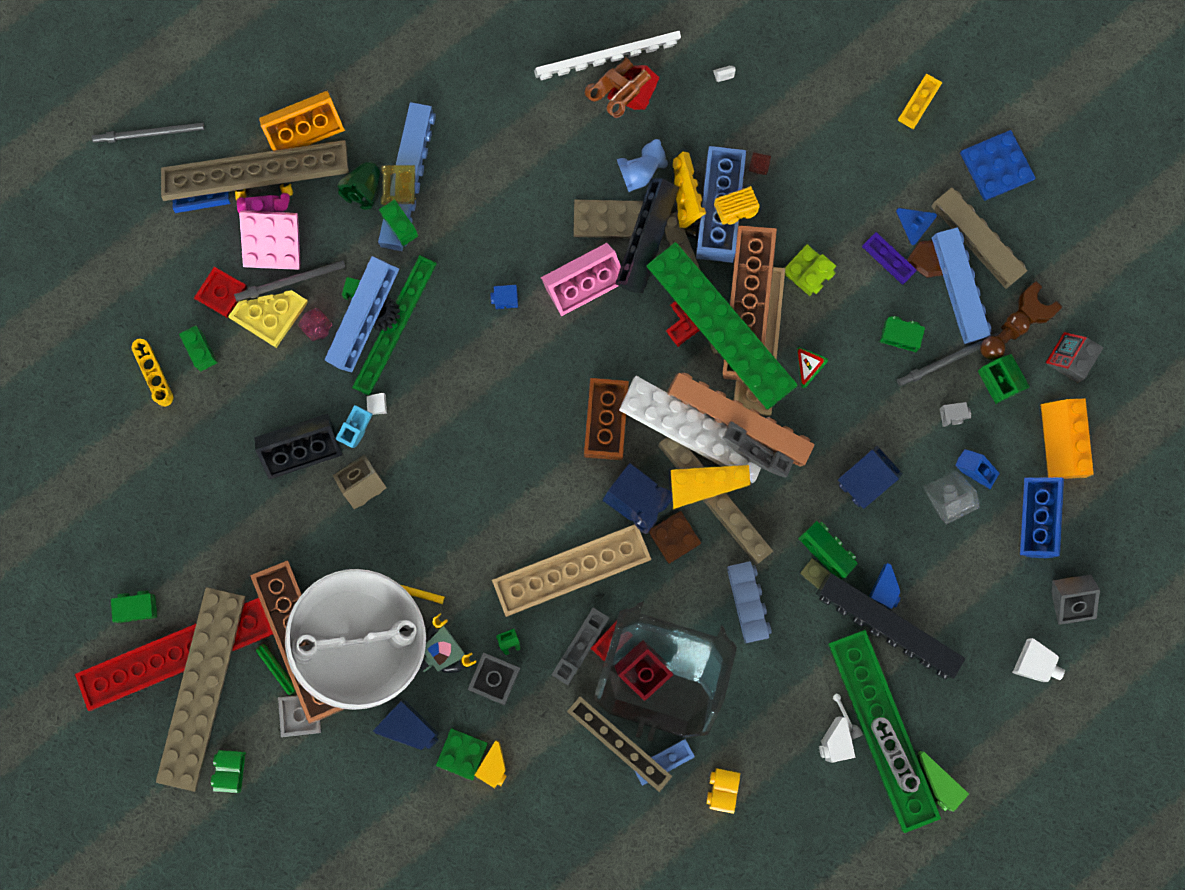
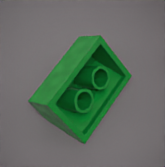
(828, 550)

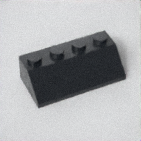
(297, 446)

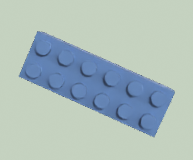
(722, 176)

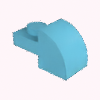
(354, 427)

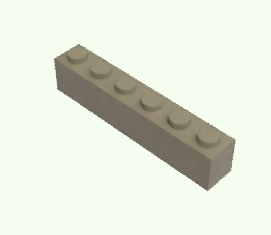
(979, 238)
(620, 744)

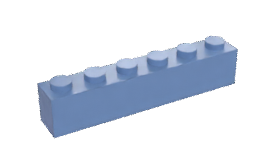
(961, 285)
(361, 314)

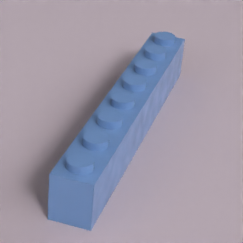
(411, 152)

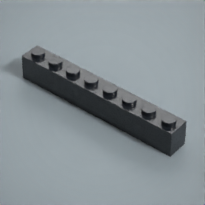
(890, 626)

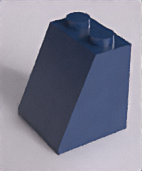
(869, 477)
(407, 727)

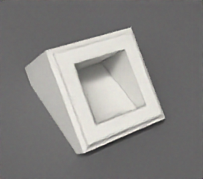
(724, 73)
(377, 404)

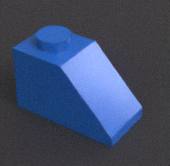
(977, 467)
(886, 588)

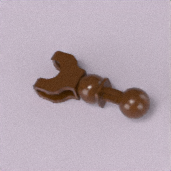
(1018, 323)

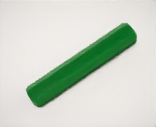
(276, 669)

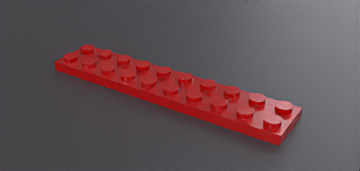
(159, 660)

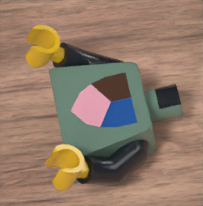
(443, 650)

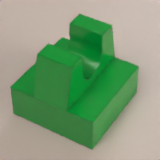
(508, 640)

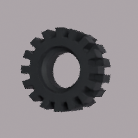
(389, 317)

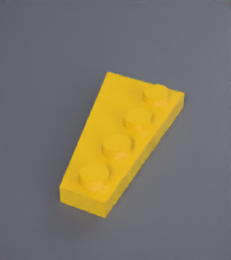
(687, 197)
(703, 483)

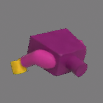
(264, 203)

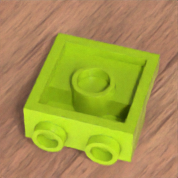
(810, 270)

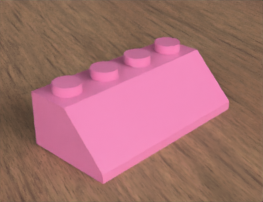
(583, 279)

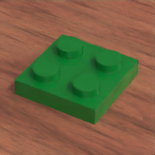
(461, 754)

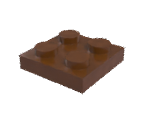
(674, 537)

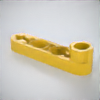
(155, 371)

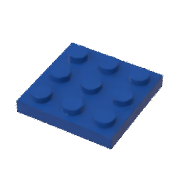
(997, 165)

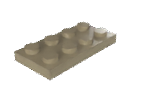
(605, 218)

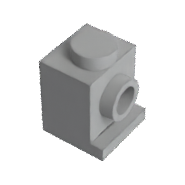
(954, 413)

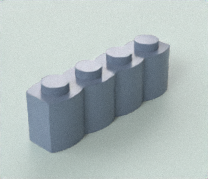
(748, 602)

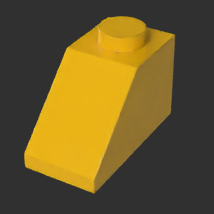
(493, 767)

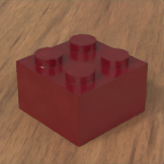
(644, 670)

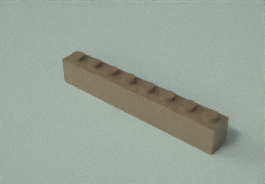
(721, 505)

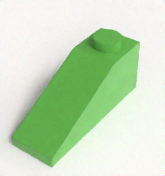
(943, 786)

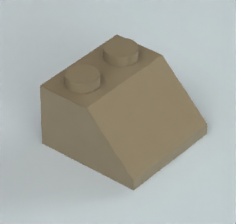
(359, 482)

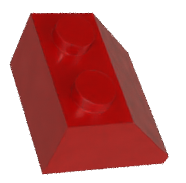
(642, 99)

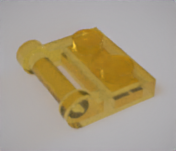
(403, 184)

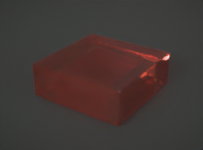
(759, 163)

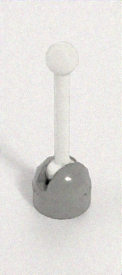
(855, 731)

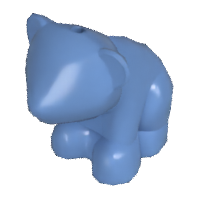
(640, 170)

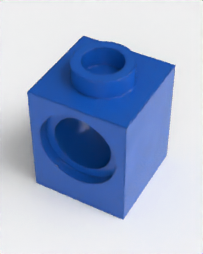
(505, 297)

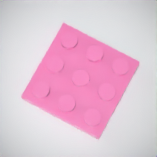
(270, 239)

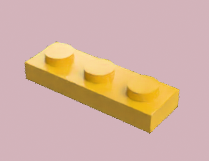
(919, 101)

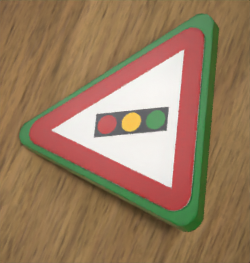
(809, 365)

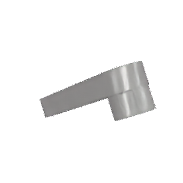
(897, 752)

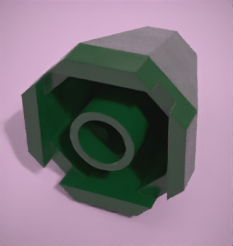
(359, 184)

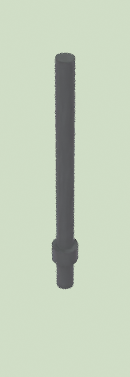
(111, 136)
(254, 291)
(916, 374)

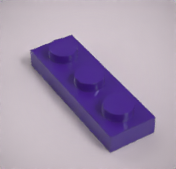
(889, 258)

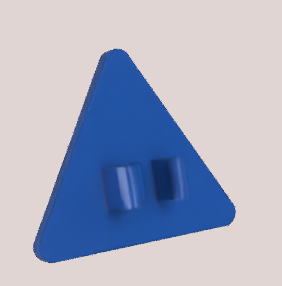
(915, 223)

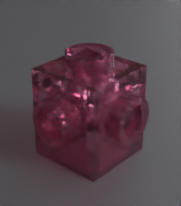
(315, 324)

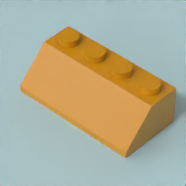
(302, 123)
(1067, 439)

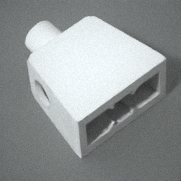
(1038, 662)

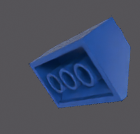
(1042, 517)

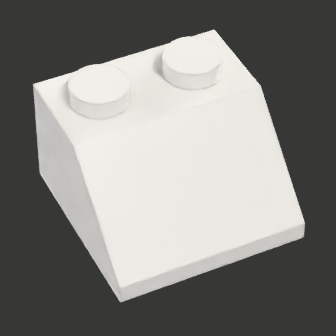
(837, 742)

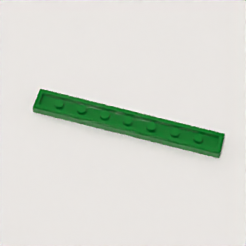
(388, 339)

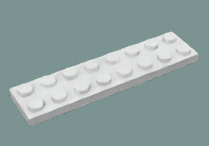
(600, 57)
(682, 424)

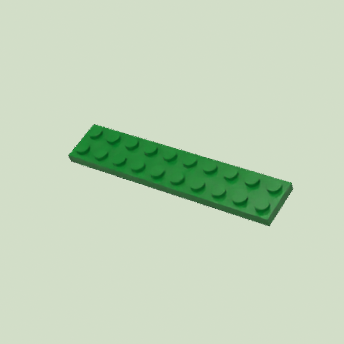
(722, 326)
(872, 700)

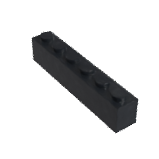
(647, 235)

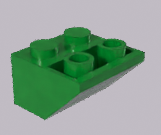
(1003, 378)

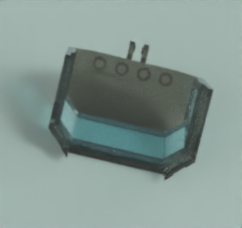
(686, 701)

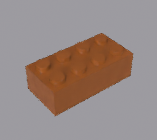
(604, 421)

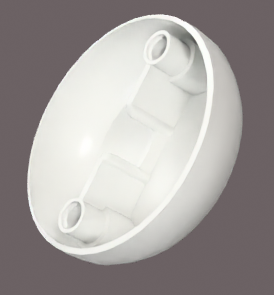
(355, 639)

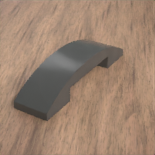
(755, 452)
(580, 646)

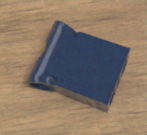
(638, 498)

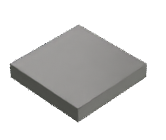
(293, 719)

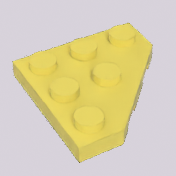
(269, 315)

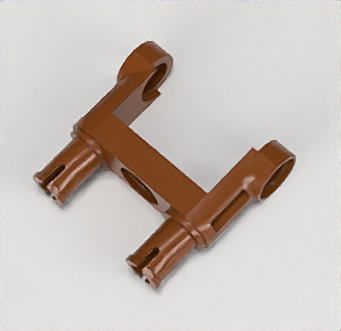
(627, 88)

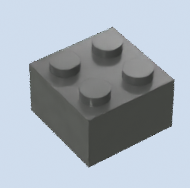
(494, 678)

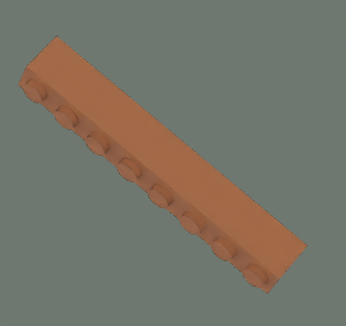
(726, 410)

